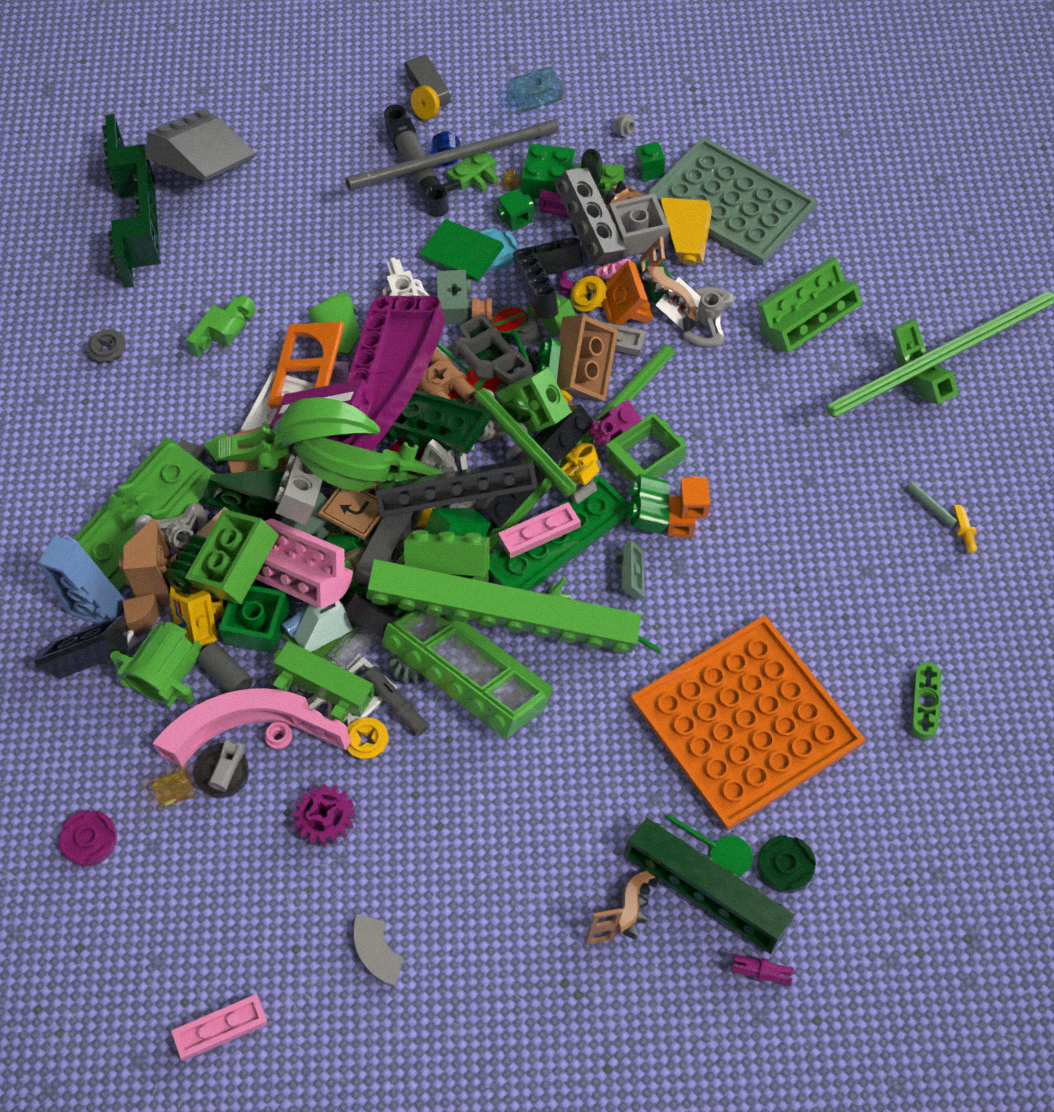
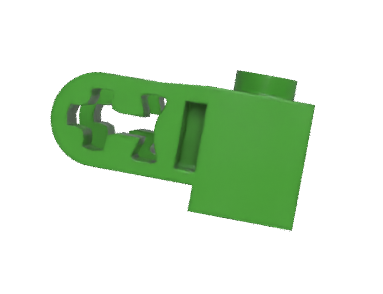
(541, 398)

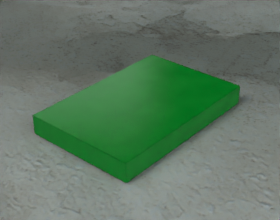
(461, 249)

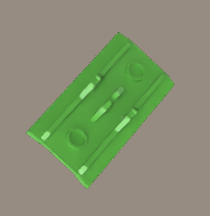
(158, 487)

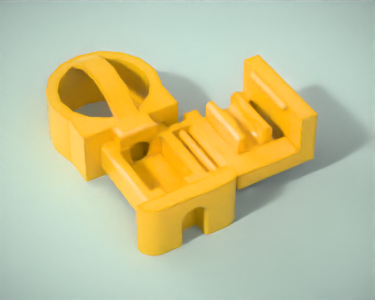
(581, 468)

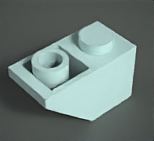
(322, 626)

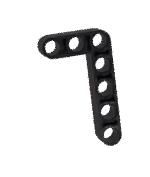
(534, 265)

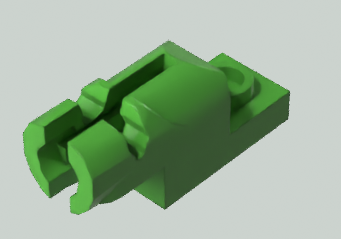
(221, 325)

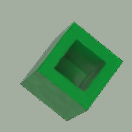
(650, 161)

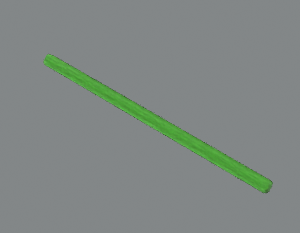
(939, 355)
(629, 393)

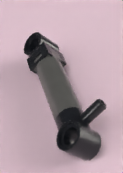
(404, 139)

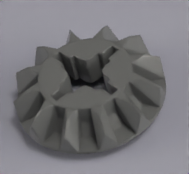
(106, 338)

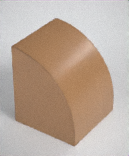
(141, 613)

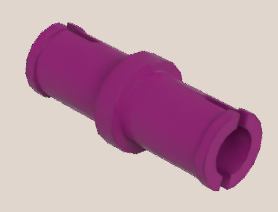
(762, 970)

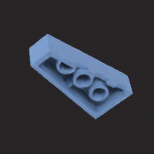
(79, 582)

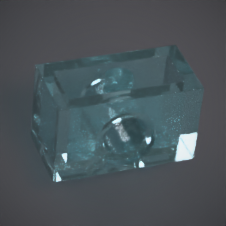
(536, 89)

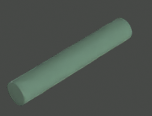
(931, 504)

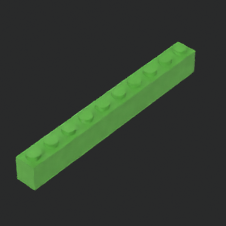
(503, 606)

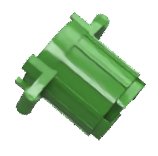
(160, 665)

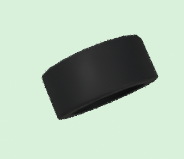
(370, 615)

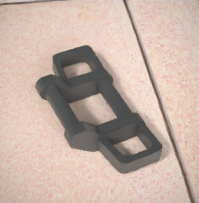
(497, 368)

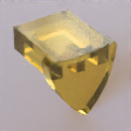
(174, 787)

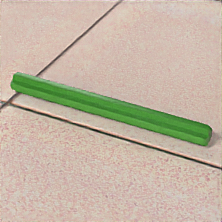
(526, 442)

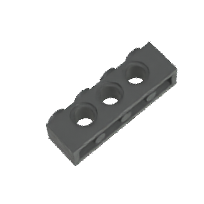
(589, 216)

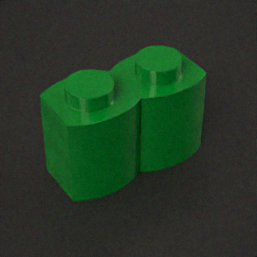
(649, 503)

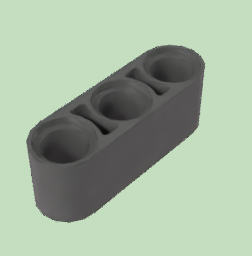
(422, 72)

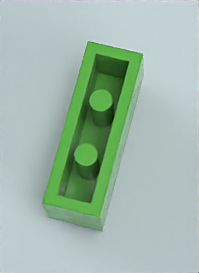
(448, 552)

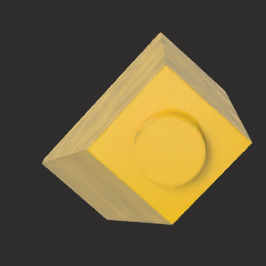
(688, 227)

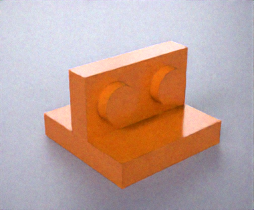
(626, 297)

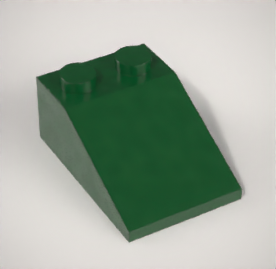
(245, 493)

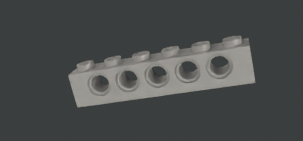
(299, 490)

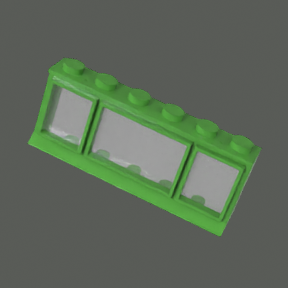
(469, 669)

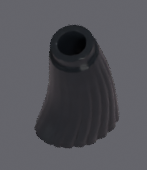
(592, 160)

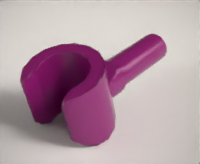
(566, 285)

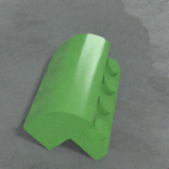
(807, 306)

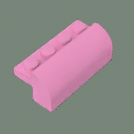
(305, 567)

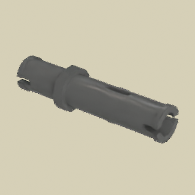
(404, 710)

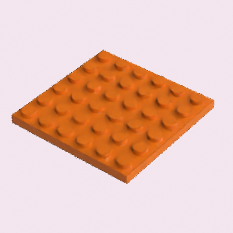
(746, 722)

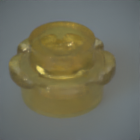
(510, 179)

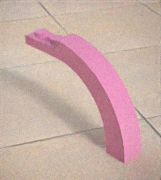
(243, 707)

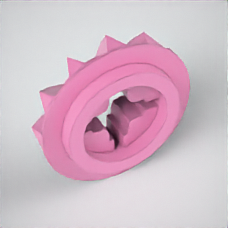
(608, 270)

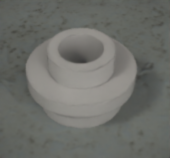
(625, 125)

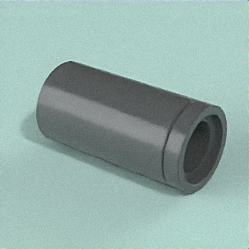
(224, 668)

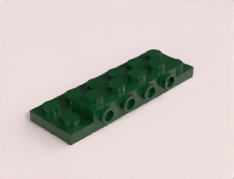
(439, 418)

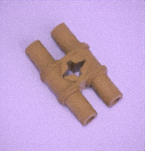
(444, 378)

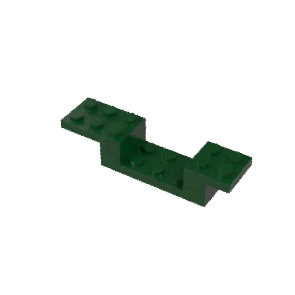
(134, 238)

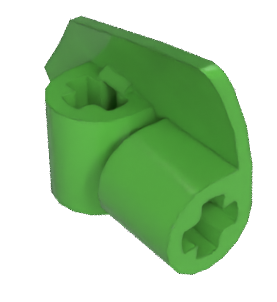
(338, 310)

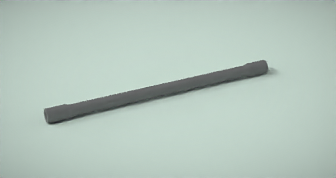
(366, 178)

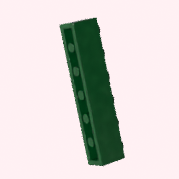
(708, 885)

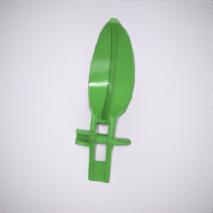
(301, 421)
(357, 467)

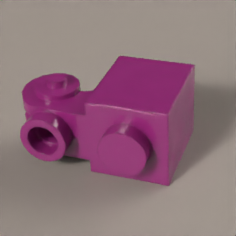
(614, 423)

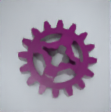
(311, 820)

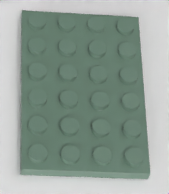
(747, 204)

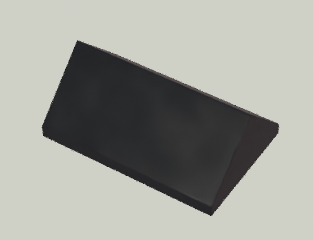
(85, 648)

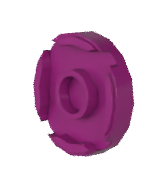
(88, 838)

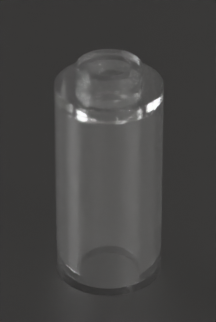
(353, 648)

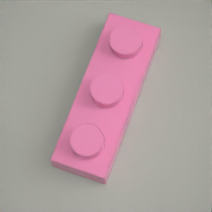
(539, 530)
(219, 1027)

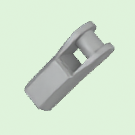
(225, 768)

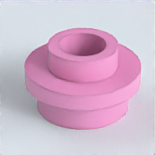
(278, 728)

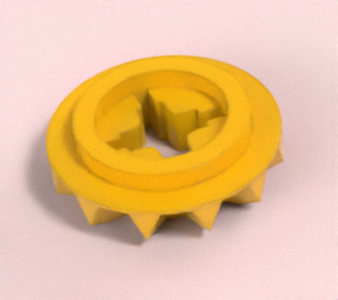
(581, 290)
(367, 727)

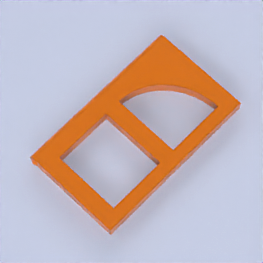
(325, 333)

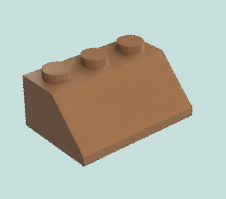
(586, 357)
(145, 561)

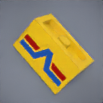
(195, 616)

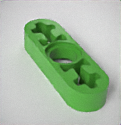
(933, 692)

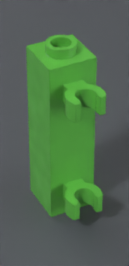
(323, 679)

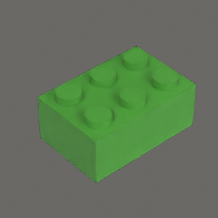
(232, 556)

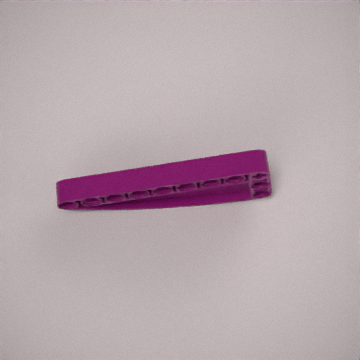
(393, 357)

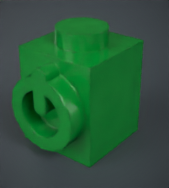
(515, 209)

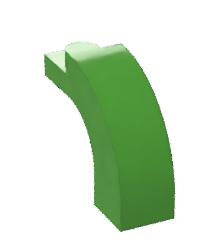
(933, 384)

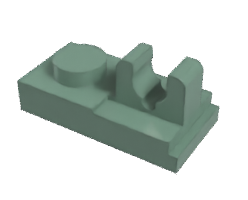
(631, 569)

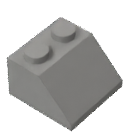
(639, 223)

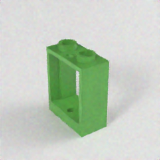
(659, 428)

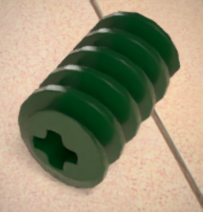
(184, 559)

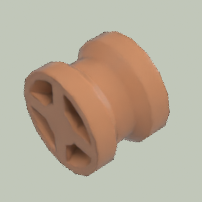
(482, 307)

